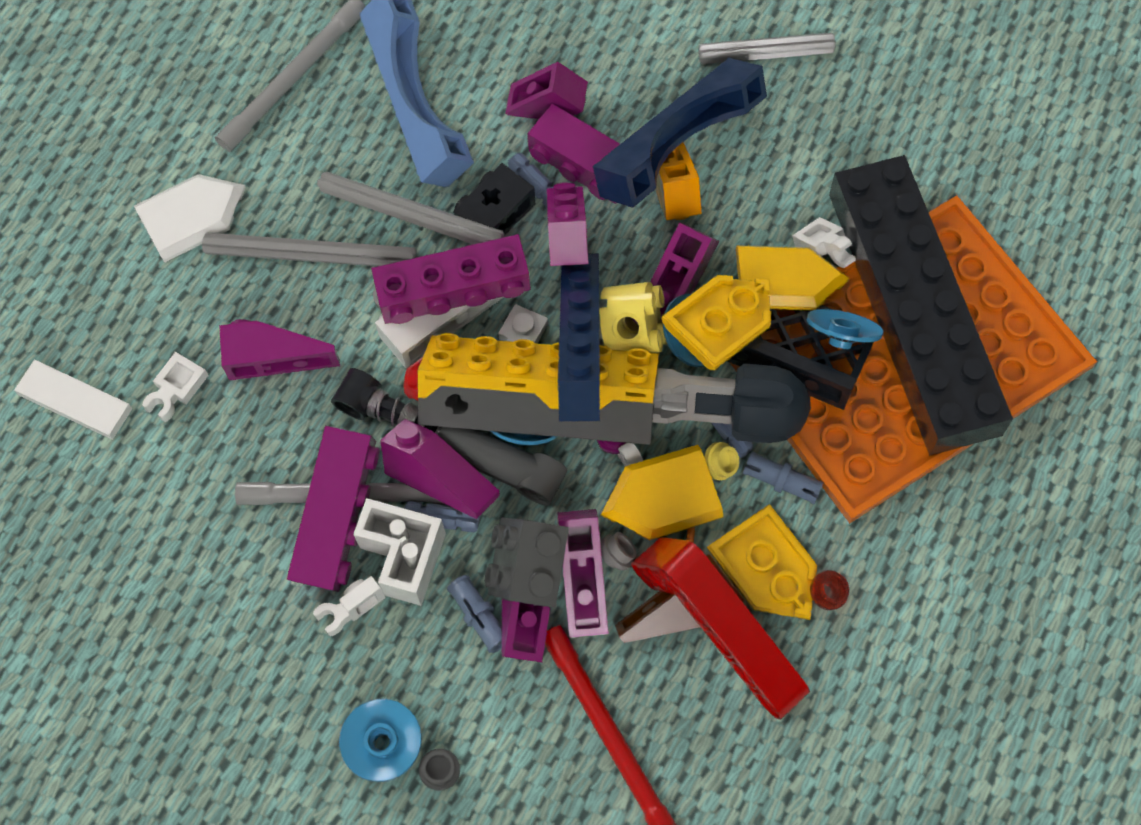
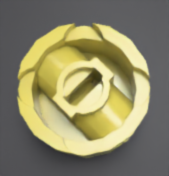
(641, 303)

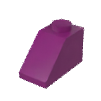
(550, 85)

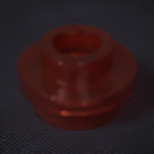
(839, 588)

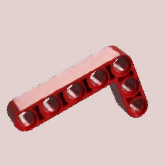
(688, 573)

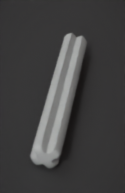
(767, 48)

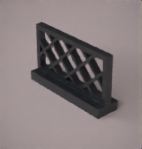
(815, 373)

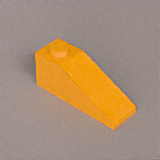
(678, 186)

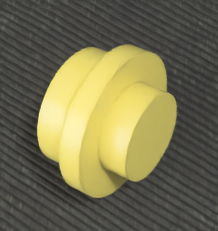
(721, 460)

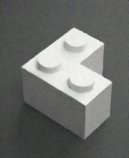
(408, 541)

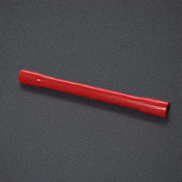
(568, 661)

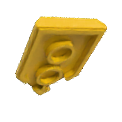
(797, 275)
(721, 318)
(665, 495)
(767, 565)

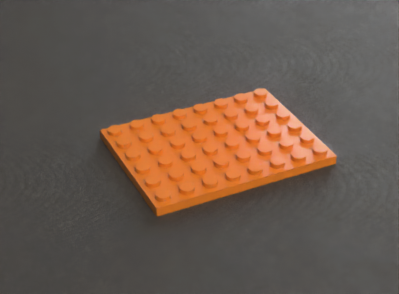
(875, 441)

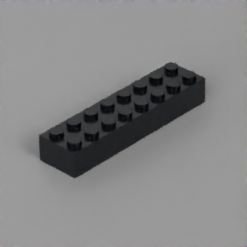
(919, 306)

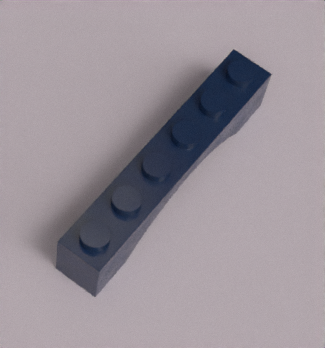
(633, 166)
(579, 342)

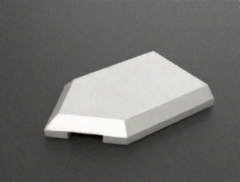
(187, 212)

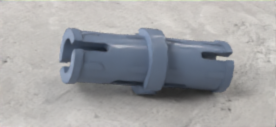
(783, 477)
(477, 612)

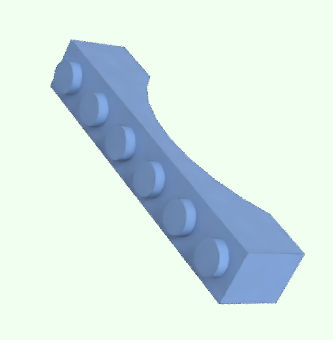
(435, 148)

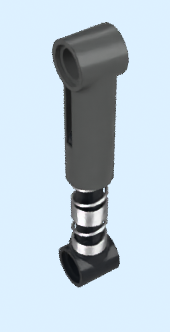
(532, 475)

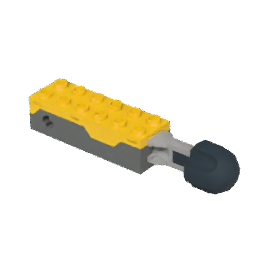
(516, 391)

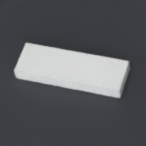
(73, 399)

